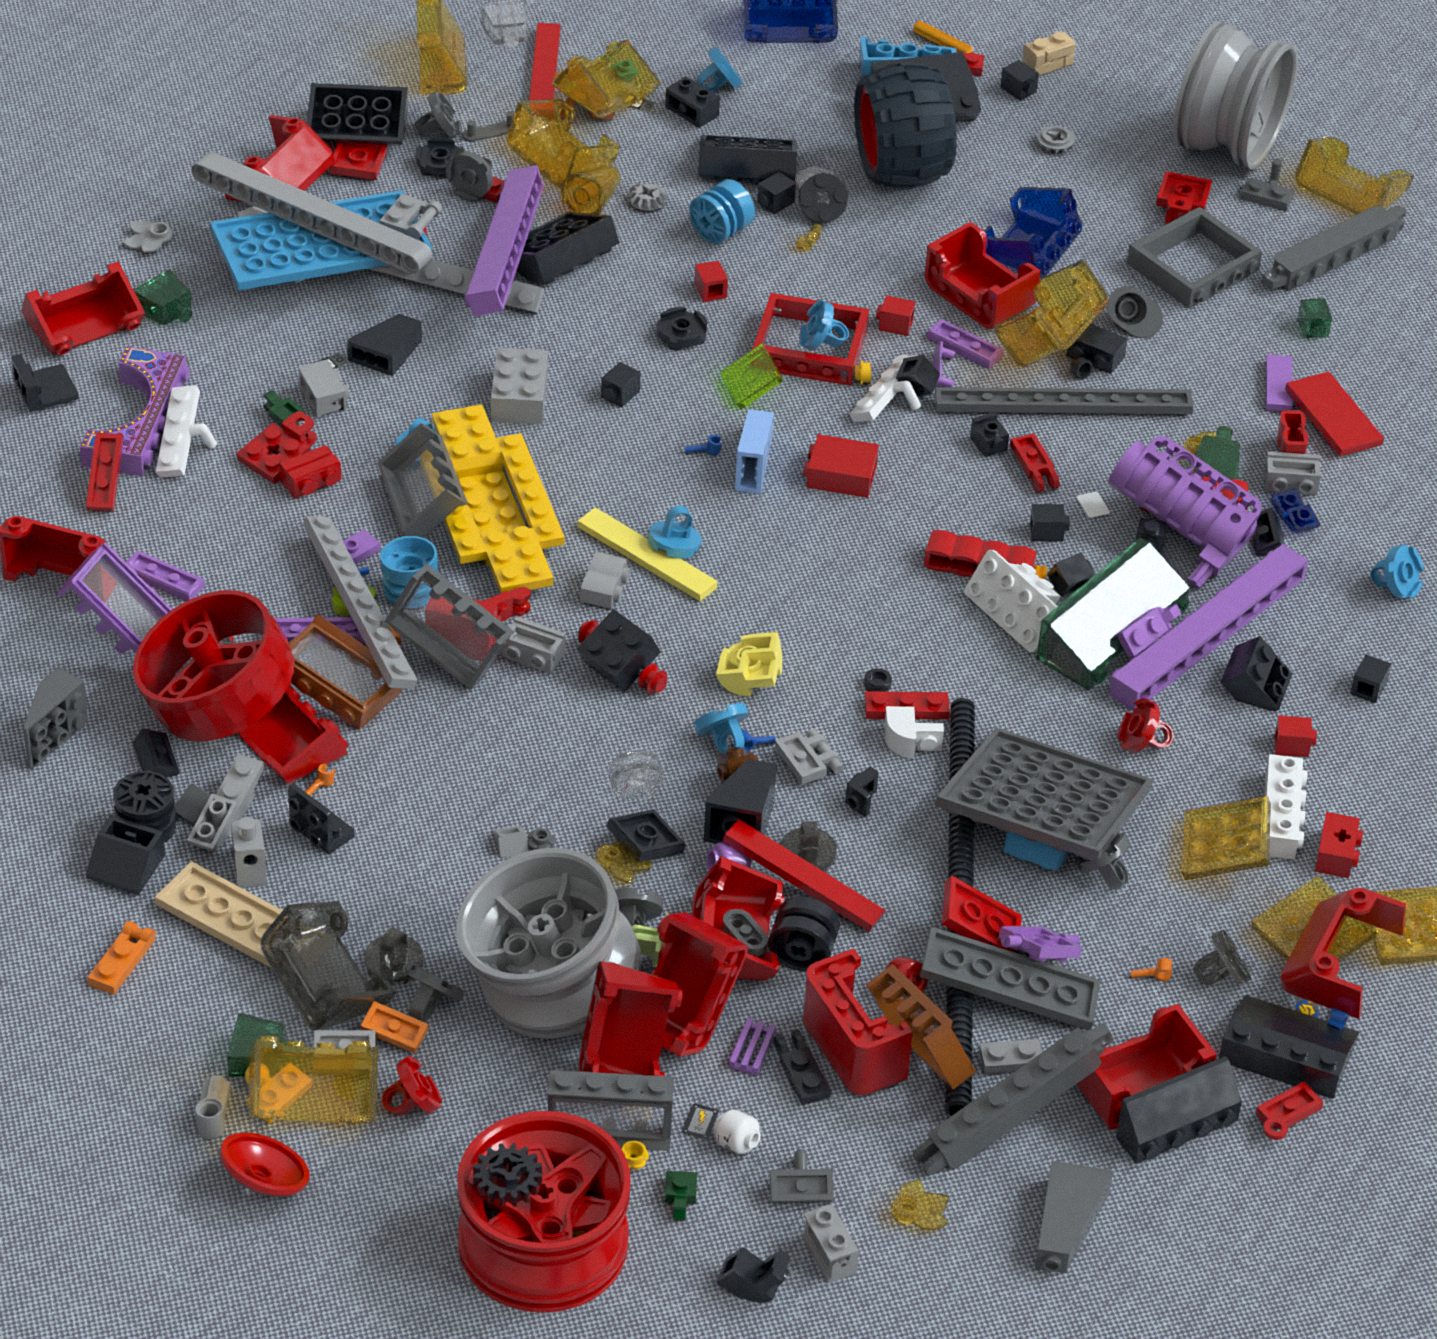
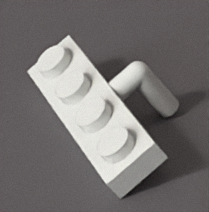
(882, 393)
(179, 430)

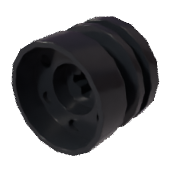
(146, 800)

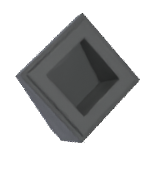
(191, 804)

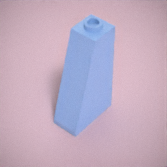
(754, 451)

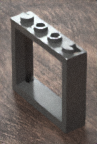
(1144, 251)

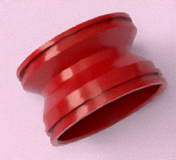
(556, 1268)

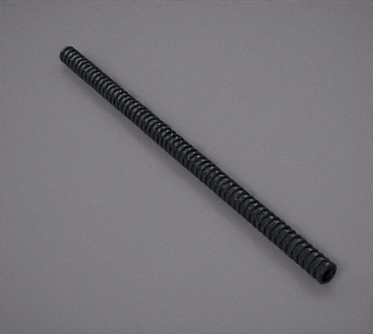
(961, 866)

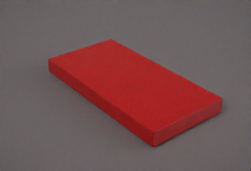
(1334, 413)

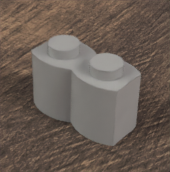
(604, 580)

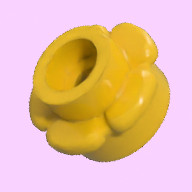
(863, 372)
(637, 1150)

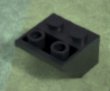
(1256, 675)
(126, 854)

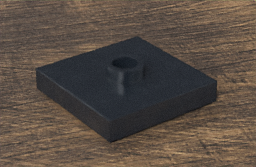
(646, 835)

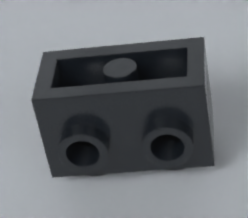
(692, 102)

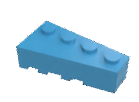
(884, 51)

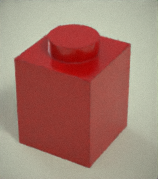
(711, 281)
(896, 315)
(1294, 736)

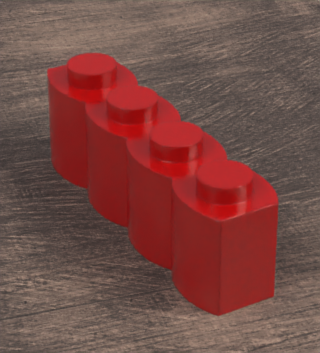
(965, 552)

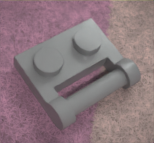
(405, 212)

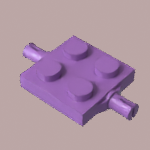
(1041, 942)

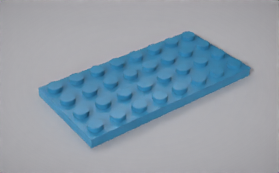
(275, 251)

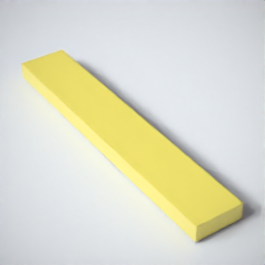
(637, 549)

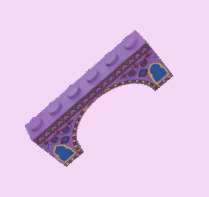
(155, 376)

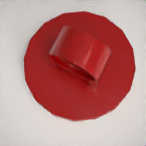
(1139, 727)
(415, 1087)

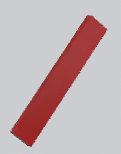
(545, 61)
(804, 875)

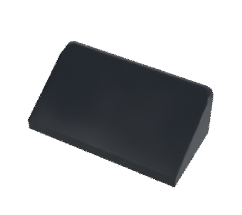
(1268, 533)
(155, 753)

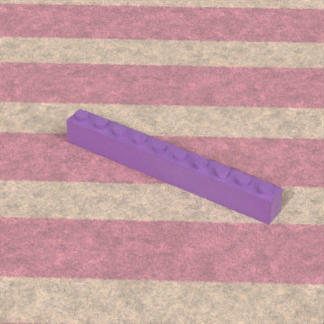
(505, 241)
(1208, 626)

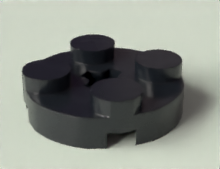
(428, 159)
(836, 194)
(692, 331)

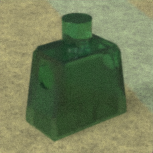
(165, 299)
(1220, 452)
(246, 1031)

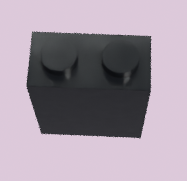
(744, 797)

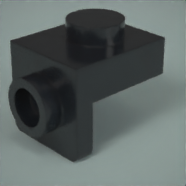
(861, 789)

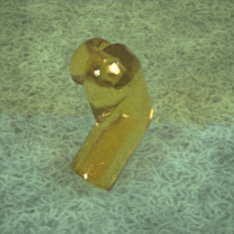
(812, 237)

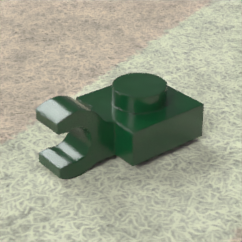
(280, 409)
(680, 1190)

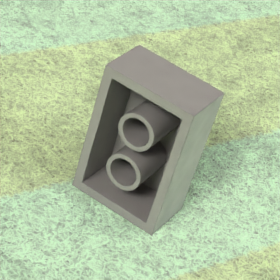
(519, 386)

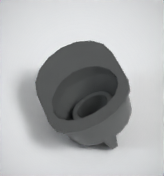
(1134, 312)

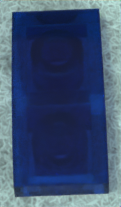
(1294, 512)

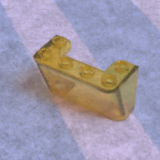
(609, 81)
(545, 141)
(312, 1081)

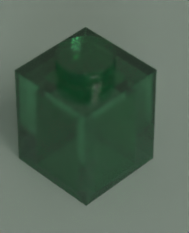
(1314, 318)

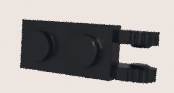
(802, 1069)

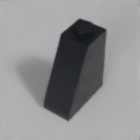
(386, 344)

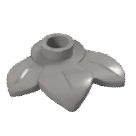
(148, 236)

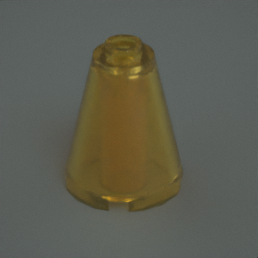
(590, 189)

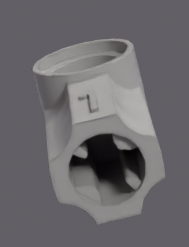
(212, 1107)

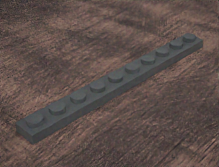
(1063, 400)

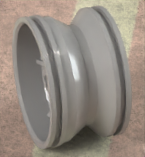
(1235, 94)
(532, 939)

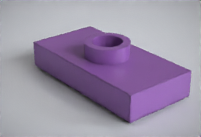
(361, 546)

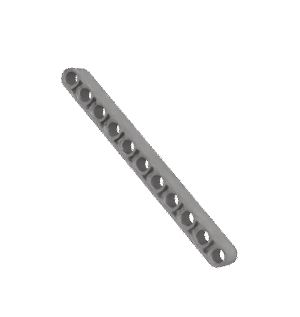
(312, 212)

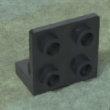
(43, 386)
(316, 821)

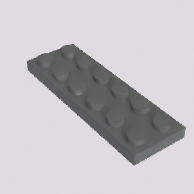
(1010, 978)

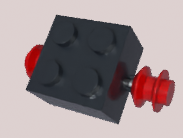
(621, 653)

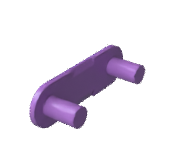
(938, 352)

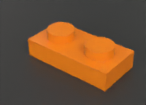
(395, 1027)

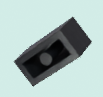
(1100, 347)

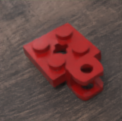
(1182, 194)
(288, 441)

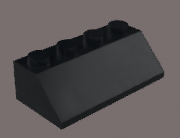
(1179, 1110)

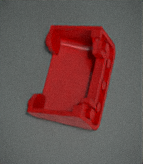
(84, 311)
(36, 545)
(740, 887)
(626, 1021)

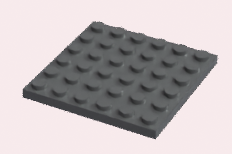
(1044, 794)

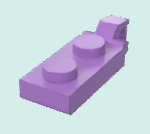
(1147, 629)

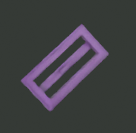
(758, 1029)

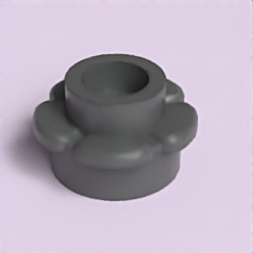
(540, 839)

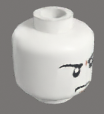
(737, 1131)

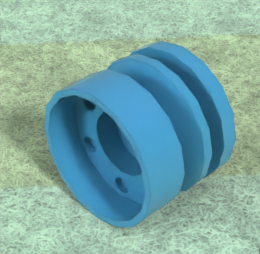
(722, 211)
(403, 559)

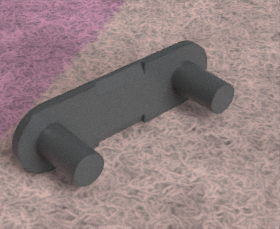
(479, 133)

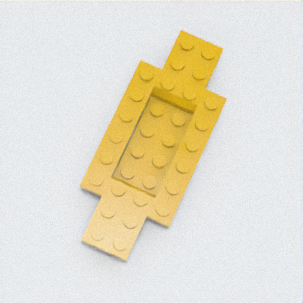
(491, 522)

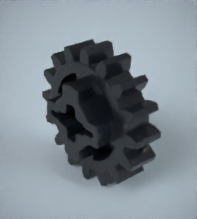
(507, 1175)

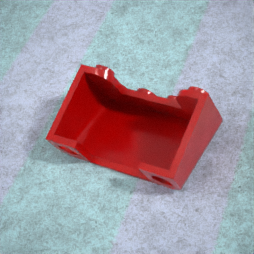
(294, 739)

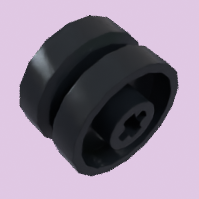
(803, 932)

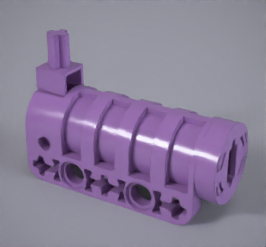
(1188, 502)

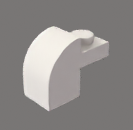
(906, 736)

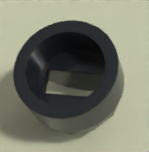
(1081, 367)

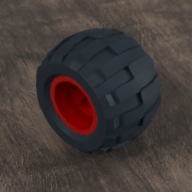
(905, 125)

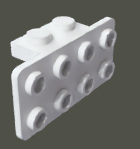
(1012, 597)

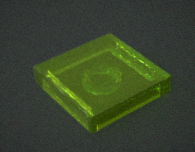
(751, 376)

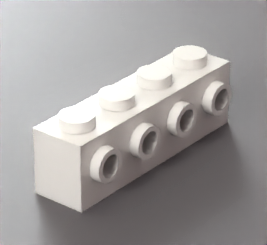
(1283, 787)

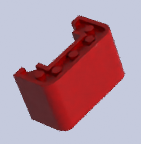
(975, 281)
(705, 968)
(860, 1050)
(1145, 1061)

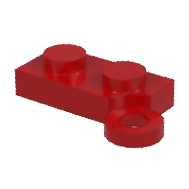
(1287, 1110)

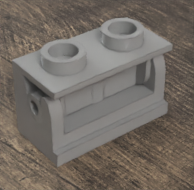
(322, 387)
(1292, 471)
(534, 645)
(830, 1243)

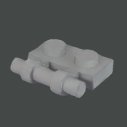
(801, 756)

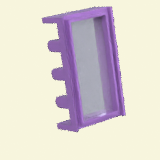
(116, 597)

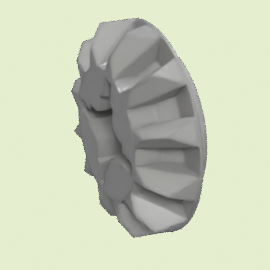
(1049, 137)
(641, 197)

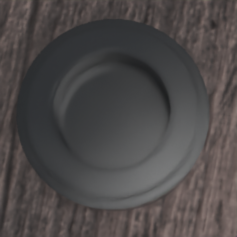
(877, 680)

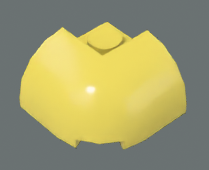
(750, 663)

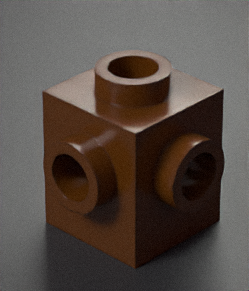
(731, 761)

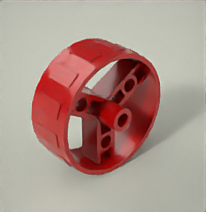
(223, 683)

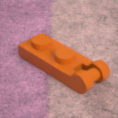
(121, 958)

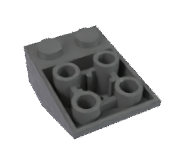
(54, 715)

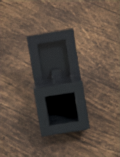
(751, 1277)

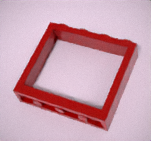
(809, 364)

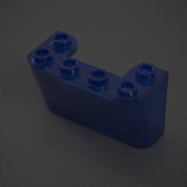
(789, 21)
(1041, 229)

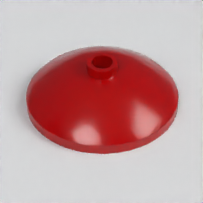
(264, 1164)

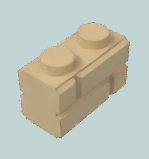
(1049, 53)

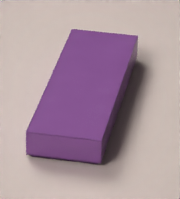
(965, 343)
(1277, 375)
(166, 576)

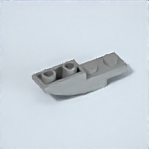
(228, 804)

